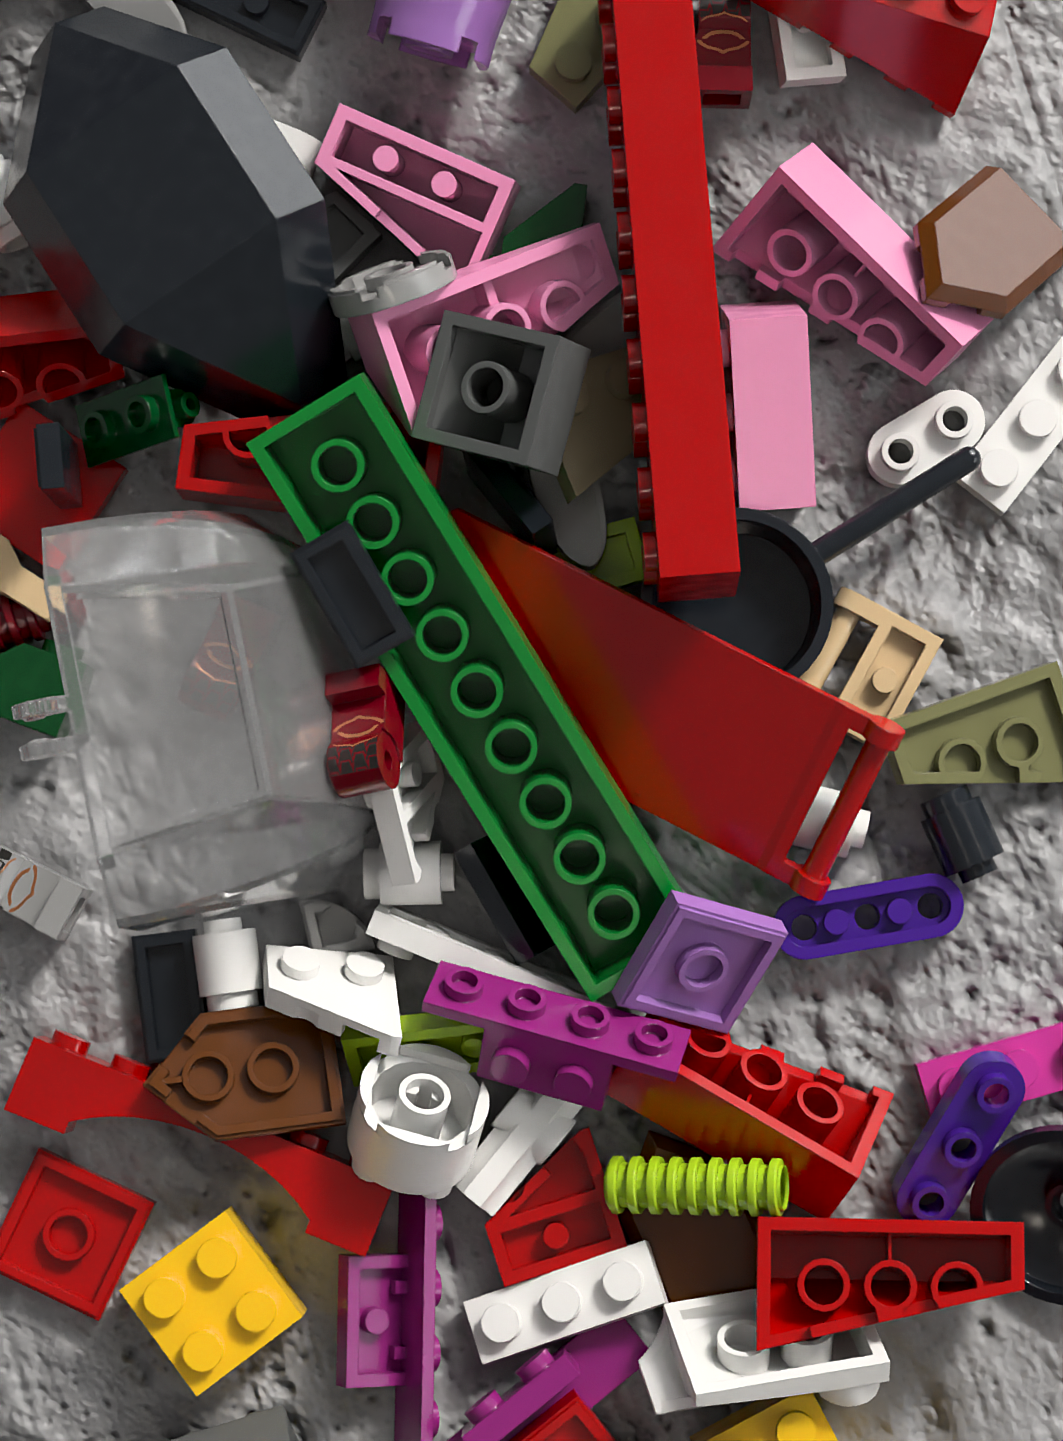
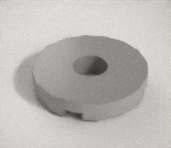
(392, 284)

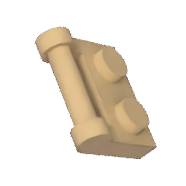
(889, 664)

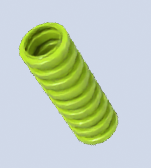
(696, 1186)

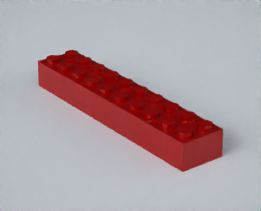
(669, 298)

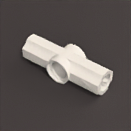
(520, 1138)

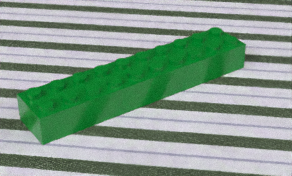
(477, 683)

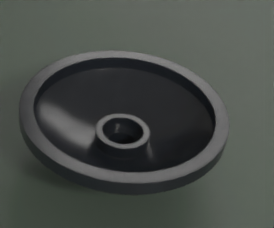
(1026, 1185)

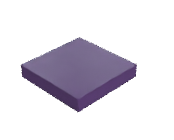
(699, 962)

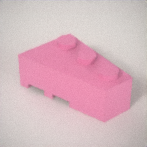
(417, 187)
(769, 404)

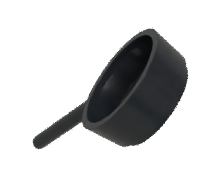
(783, 583)

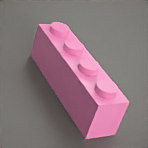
(849, 263)

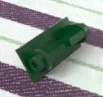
(133, 419)

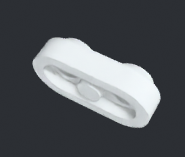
(925, 437)

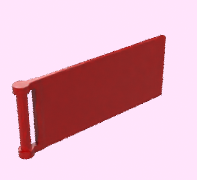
(687, 716)

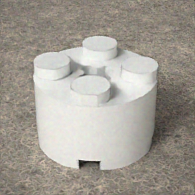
(417, 1121)

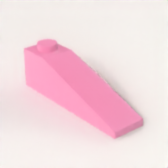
(529, 287)

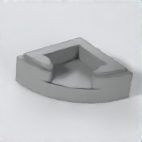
(334, 927)

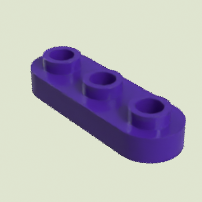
(896, 916)
(959, 1115)

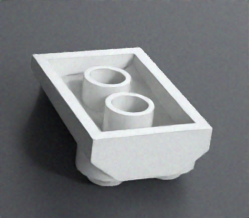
(710, 1359)

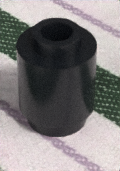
(961, 834)

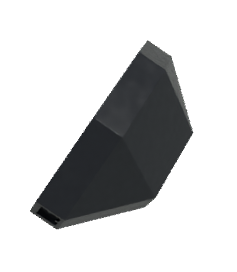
(175, 215)

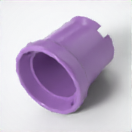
(442, 28)

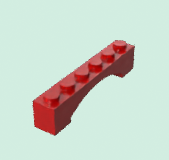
(69, 1085)

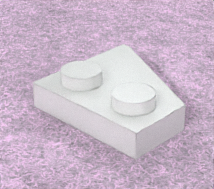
(407, 811)
(335, 991)

